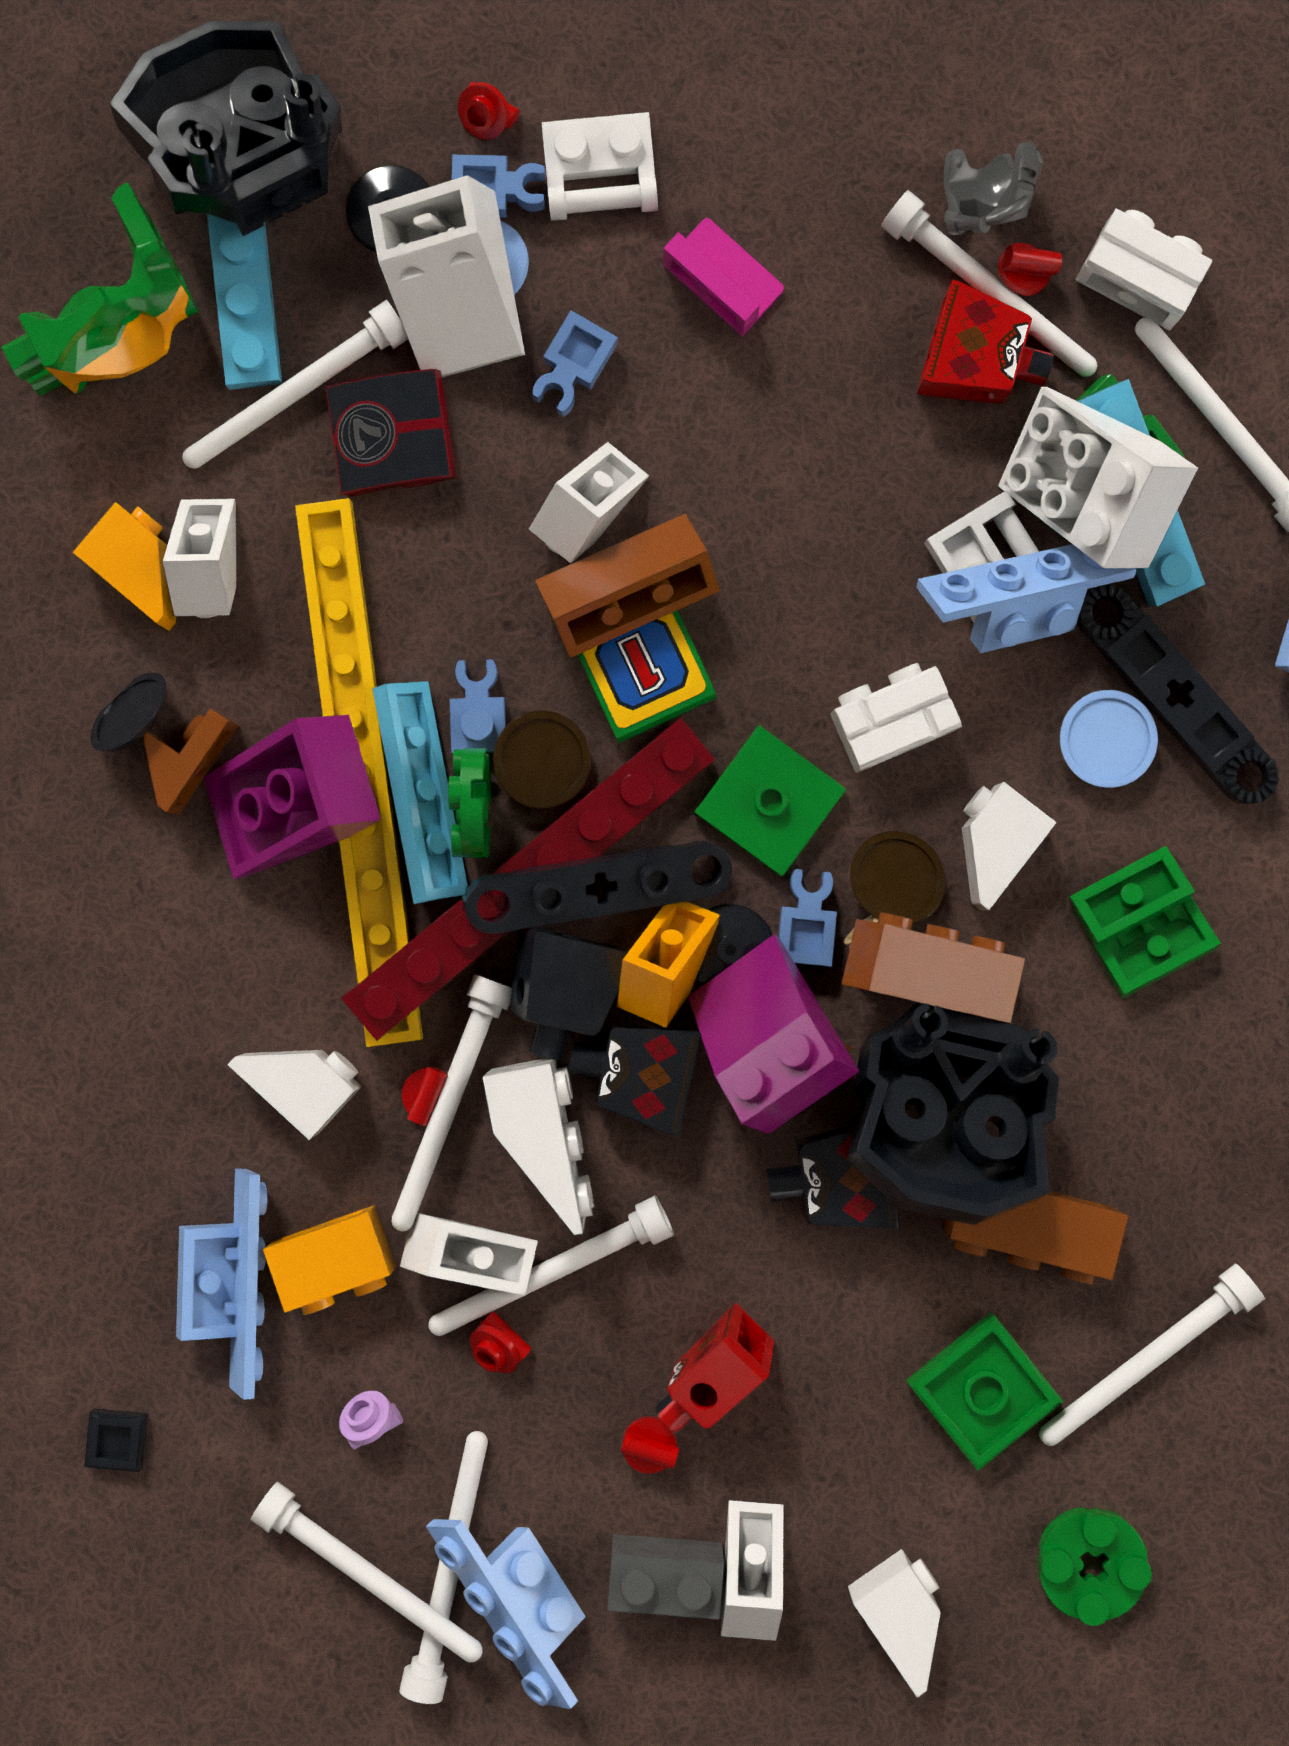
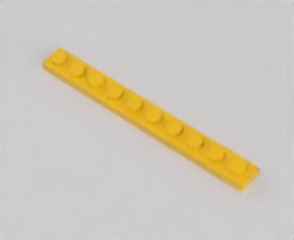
(345, 688)

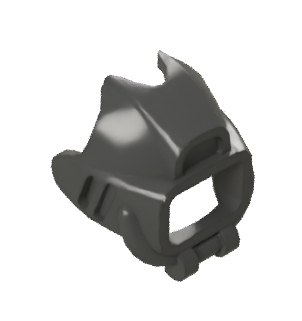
(992, 193)

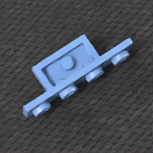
(1020, 595)
(220, 1282)
(519, 1600)

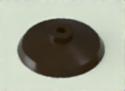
(542, 759)
(897, 876)

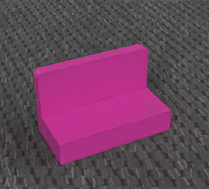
(722, 275)

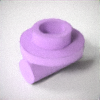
(368, 1418)

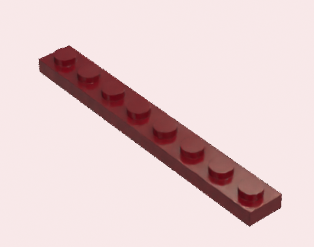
(580, 833)

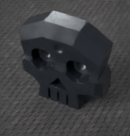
(248, 153)
(946, 1157)

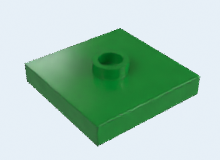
(770, 801)
(984, 1391)

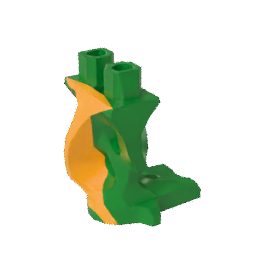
(108, 328)

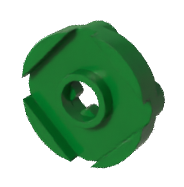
(470, 796)
(1100, 1596)

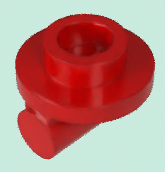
(485, 111)
(1028, 268)
(422, 1092)
(497, 1345)
(649, 1445)

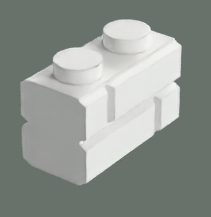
(1144, 267)
(895, 717)

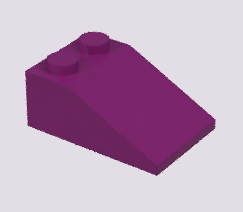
(291, 794)
(768, 1038)

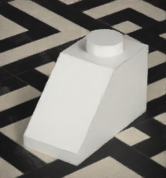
(587, 502)
(202, 558)
(999, 840)
(300, 1084)
(468, 1254)
(753, 1571)
(901, 1614)

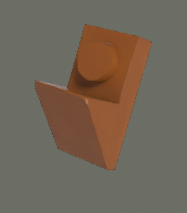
(179, 773)

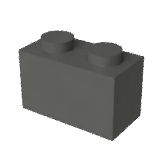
(666, 1576)

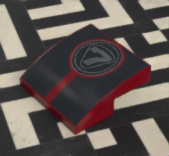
(390, 432)

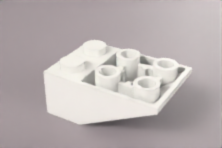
(449, 275)
(1096, 480)
(532, 1125)

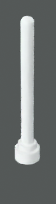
(911, 222)
(380, 330)
(1218, 415)
(486, 1002)
(644, 1224)
(1232, 1294)
(281, 1513)
(424, 1678)

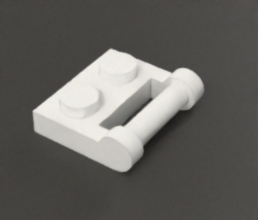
(595, 150)
(969, 544)

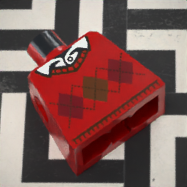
(980, 349)
(717, 1371)

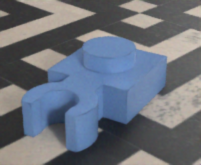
(508, 185)
(577, 356)
(477, 717)
(807, 929)

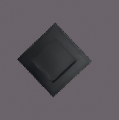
(116, 1440)

